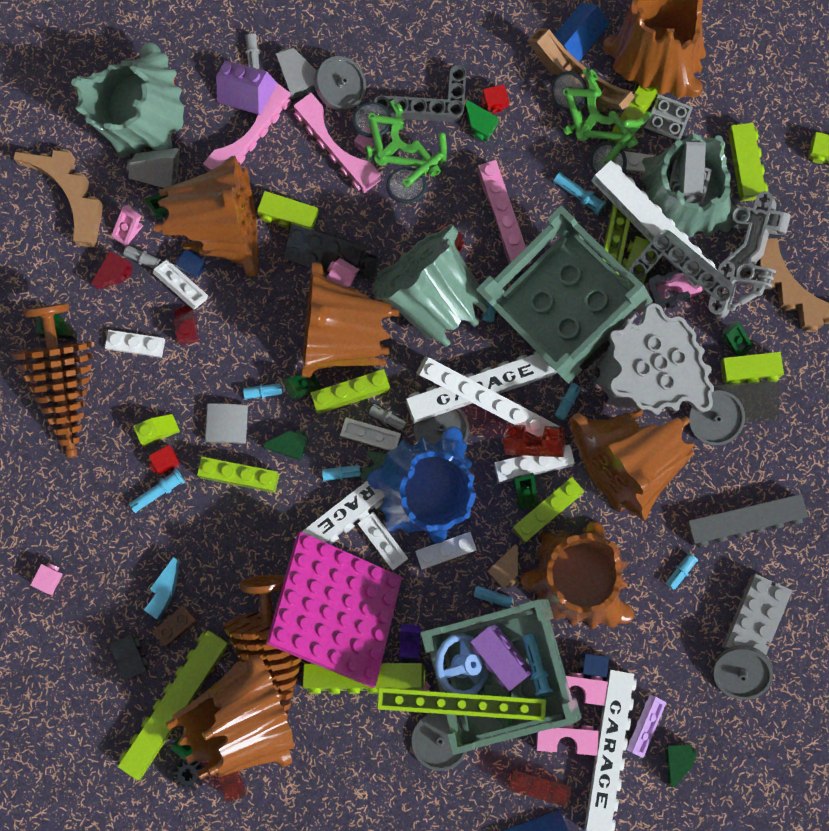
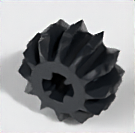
(184, 779)

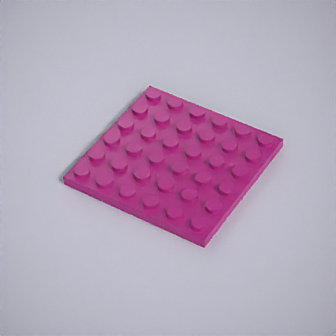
(334, 610)

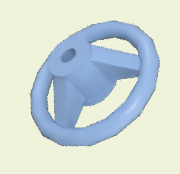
(462, 665)

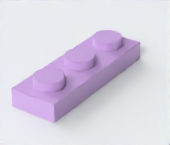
(646, 726)

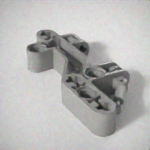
(759, 227)

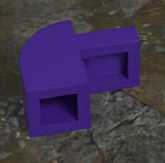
(409, 644)

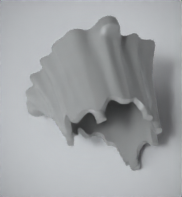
(656, 365)

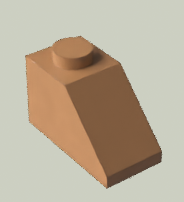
(505, 569)

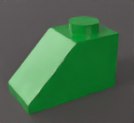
(480, 121)

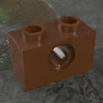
(175, 626)

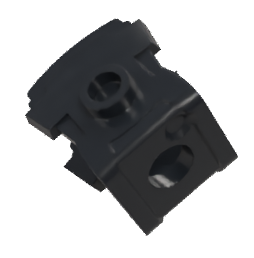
(666, 279)

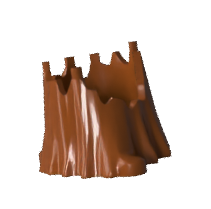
(660, 46)
(216, 214)
(342, 326)
(630, 460)
(580, 577)
(236, 722)

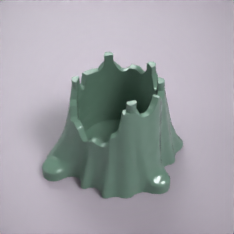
(133, 102)
(691, 217)
(432, 286)

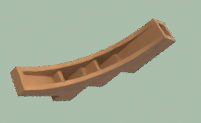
(559, 60)
(59, 168)
(791, 295)

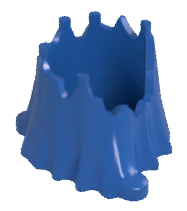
(426, 485)

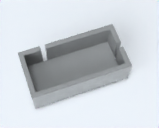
(758, 614)

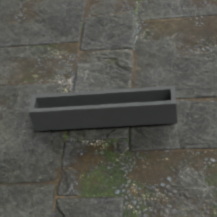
(747, 519)

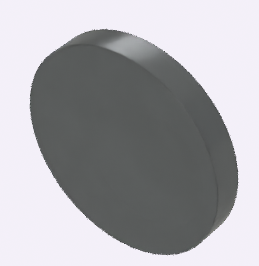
(340, 83)
(721, 422)
(434, 427)
(743, 672)
(432, 743)

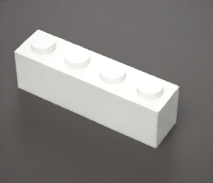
(517, 466)

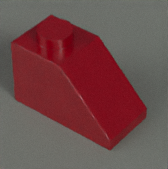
(112, 271)
(185, 325)

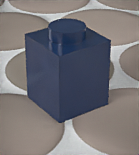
(190, 264)
(593, 665)

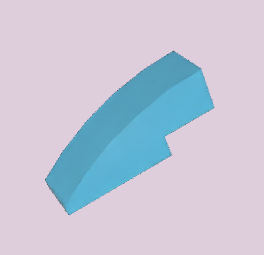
(164, 590)

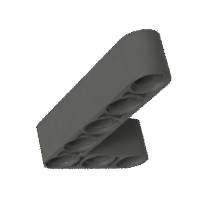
(429, 104)
(682, 263)

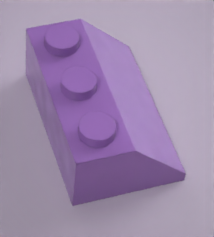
(244, 87)
(501, 657)

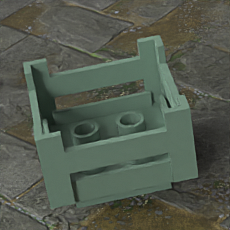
(567, 296)
(558, 705)

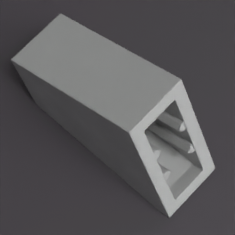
(296, 72)
(155, 167)
(692, 171)

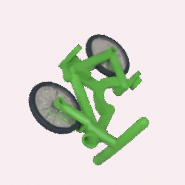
(570, 93)
(405, 183)

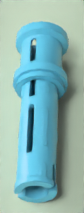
(587, 198)
(165, 485)
(538, 675)

